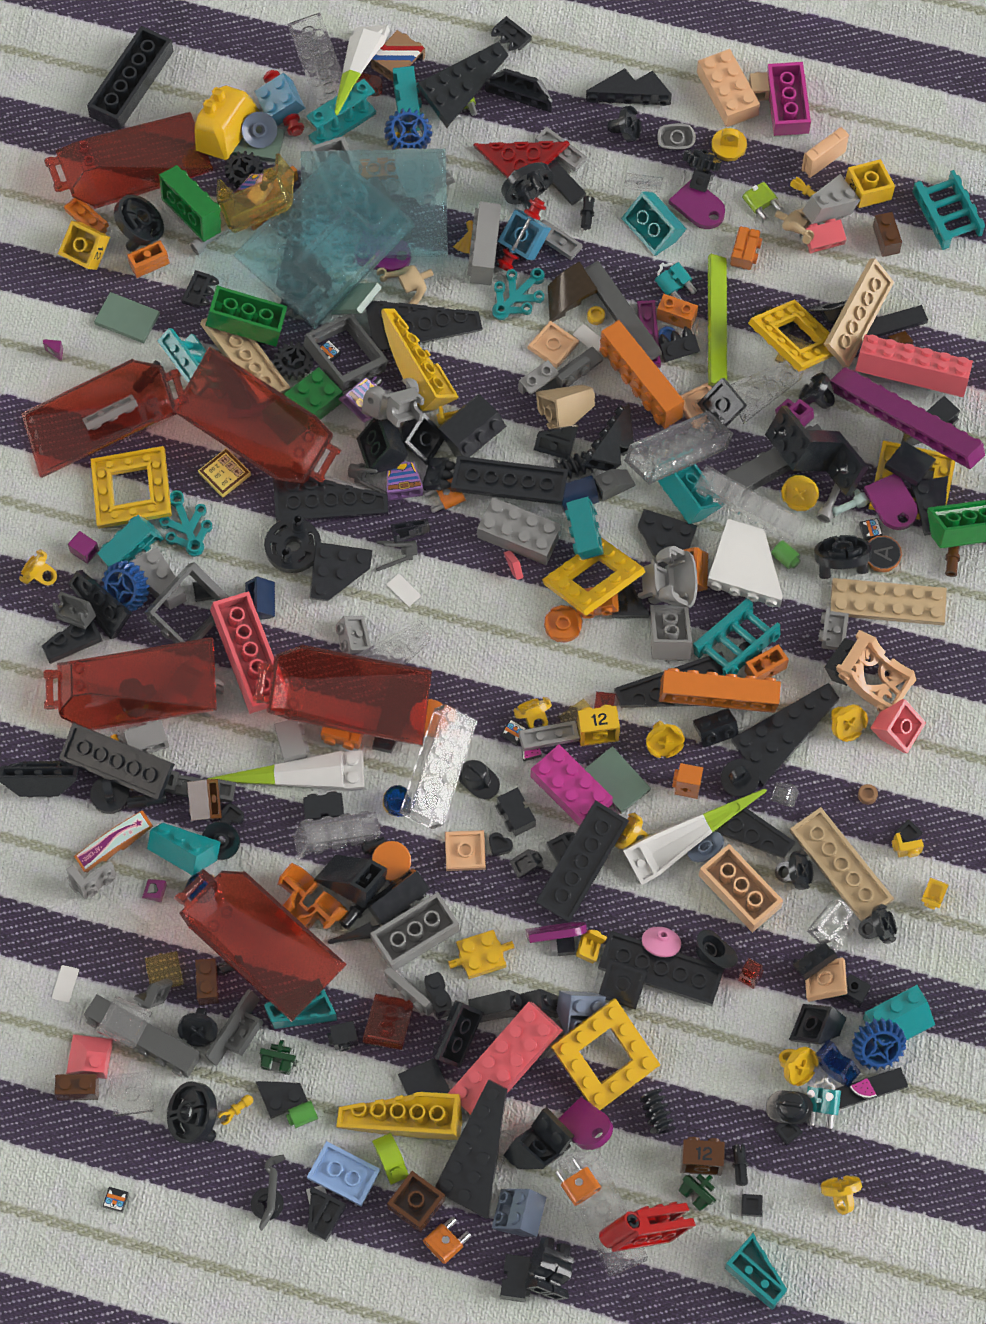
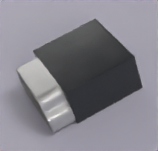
(563, 946)

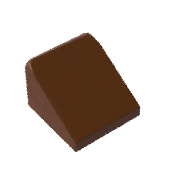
(901, 337)

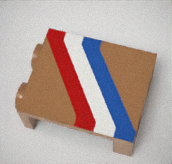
(396, 53)

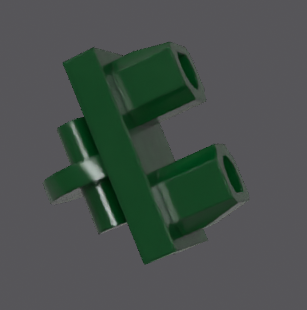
(269, 1056)
(690, 1185)

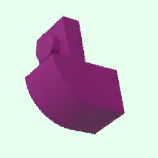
(800, 409)

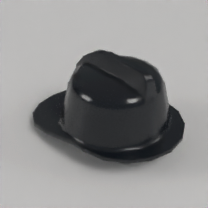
(829, 311)
(479, 779)
(714, 950)
(789, 1107)

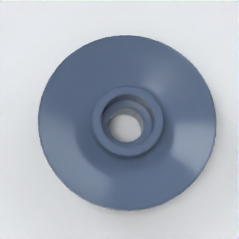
(268, 132)
(707, 848)

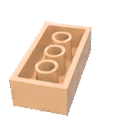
(728, 88)
(740, 888)

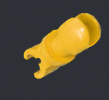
(798, 184)
(245, 1101)

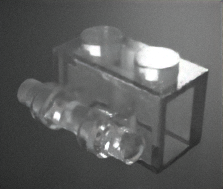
(830, 922)

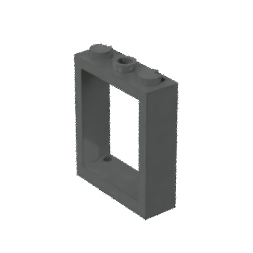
(348, 322)
(205, 582)

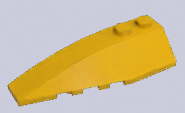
(415, 363)
(413, 1115)

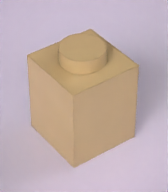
(760, 85)

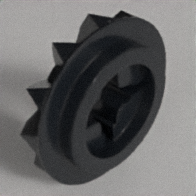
(261, 1196)

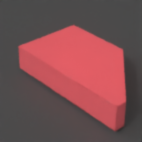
(514, 565)

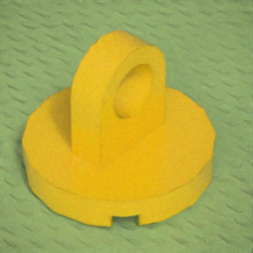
(729, 144)
(800, 493)
(36, 567)
(533, 710)
(848, 722)
(665, 740)
(631, 831)
(799, 1065)
(842, 1190)

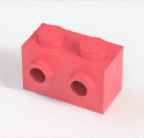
(826, 235)

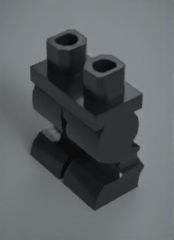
(550, 1269)

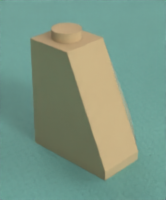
(565, 404)

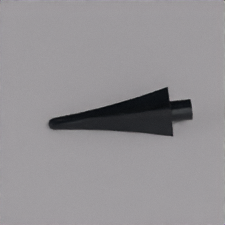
(360, 933)

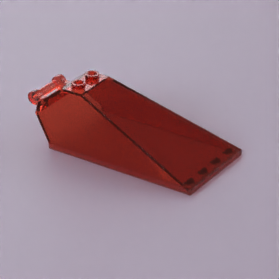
(127, 160)
(255, 420)
(57, 426)
(135, 685)
(347, 693)
(260, 939)

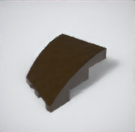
(569, 290)

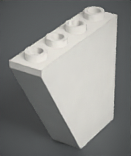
(745, 565)

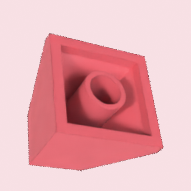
(898, 725)
(89, 1055)

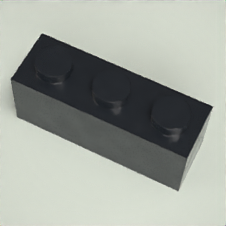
(398, 897)

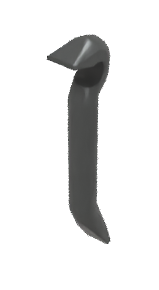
(271, 1188)

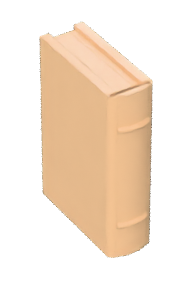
(825, 152)

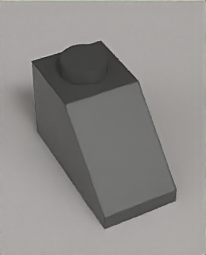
(613, 483)

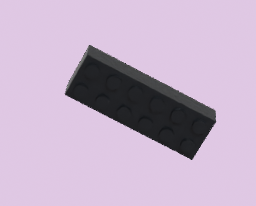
(130, 78)

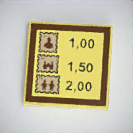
(224, 473)

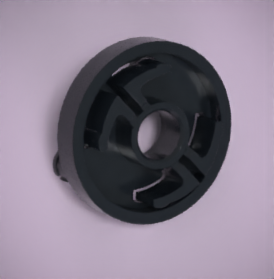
(527, 184)
(132, 227)
(296, 531)
(842, 553)
(203, 1116)

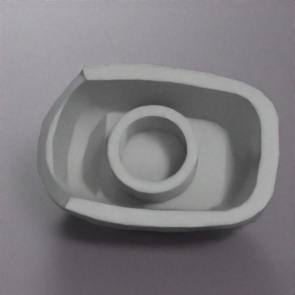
(676, 136)

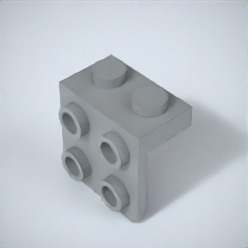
(90, 885)

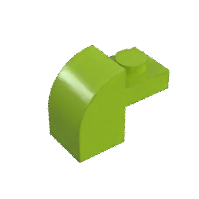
(390, 1158)

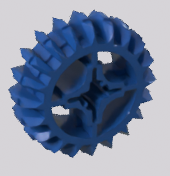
(399, 121)
(129, 583)
(870, 1053)

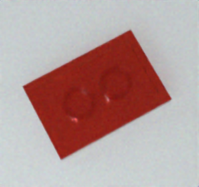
(388, 1021)

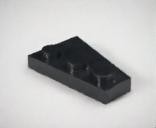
(929, 494)
(71, 641)

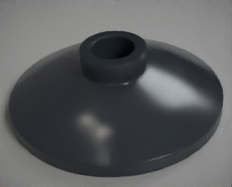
(232, 842)

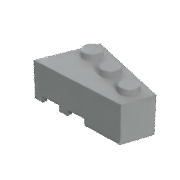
(831, 201)
(159, 577)

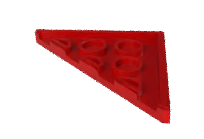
(513, 156)

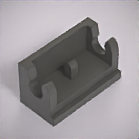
(74, 610)

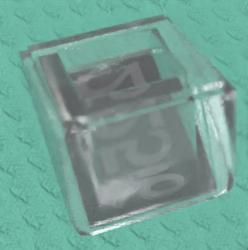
(785, 794)

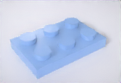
(343, 1174)

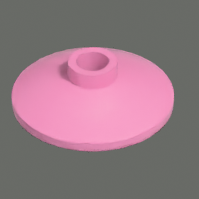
(661, 941)

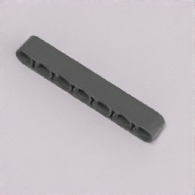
(620, 309)

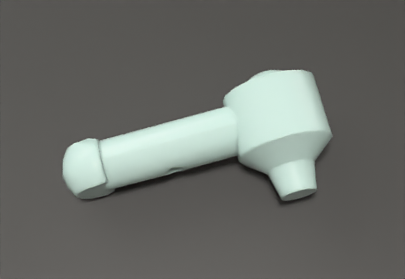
(859, 500)

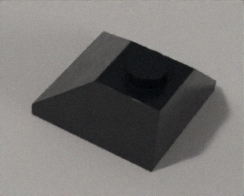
(422, 437)
(817, 1024)
(530, 1151)

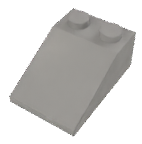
(670, 632)

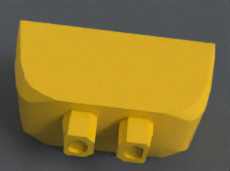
(221, 120)

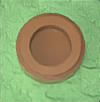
(867, 794)

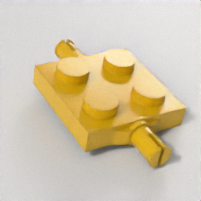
(481, 954)

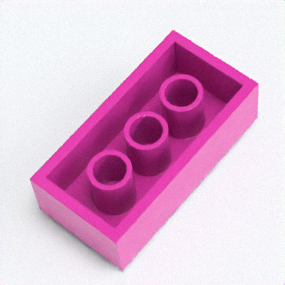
(788, 99)
(569, 784)

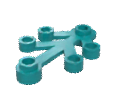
(517, 296)
(186, 526)

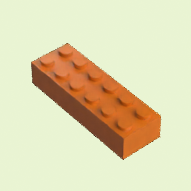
(641, 374)
(719, 690)

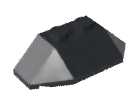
(519, 88)
(38, 778)

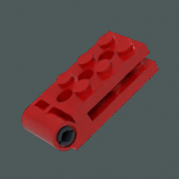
(647, 1227)

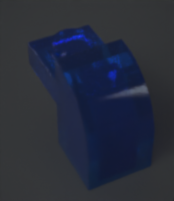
(837, 1065)

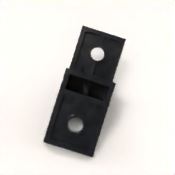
(816, 450)

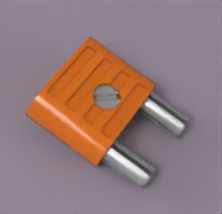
(447, 498)
(580, 1185)
(444, 1243)

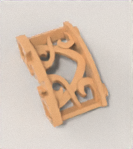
(866, 647)

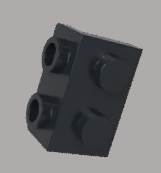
(716, 727)
(553, 1131)

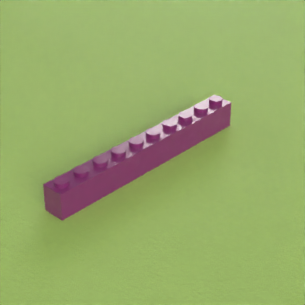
(908, 418)

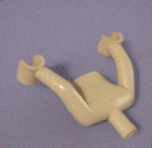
(796, 223)
(409, 279)

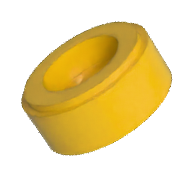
(596, 315)

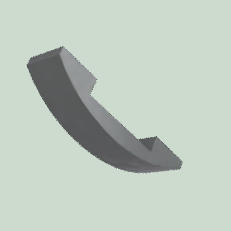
(178, 785)

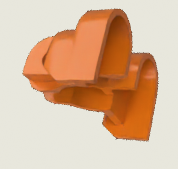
(299, 885)

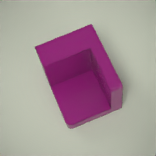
(83, 547)

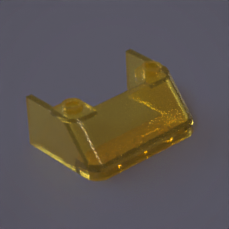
(258, 201)

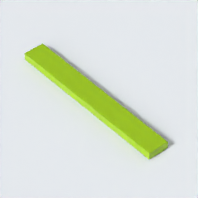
(717, 318)

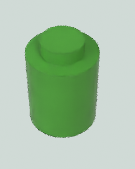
(786, 555)
(301, 1114)

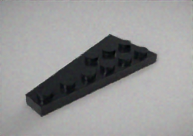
(456, 86)
(423, 321)
(325, 500)
(647, 690)
(778, 736)
(473, 1162)

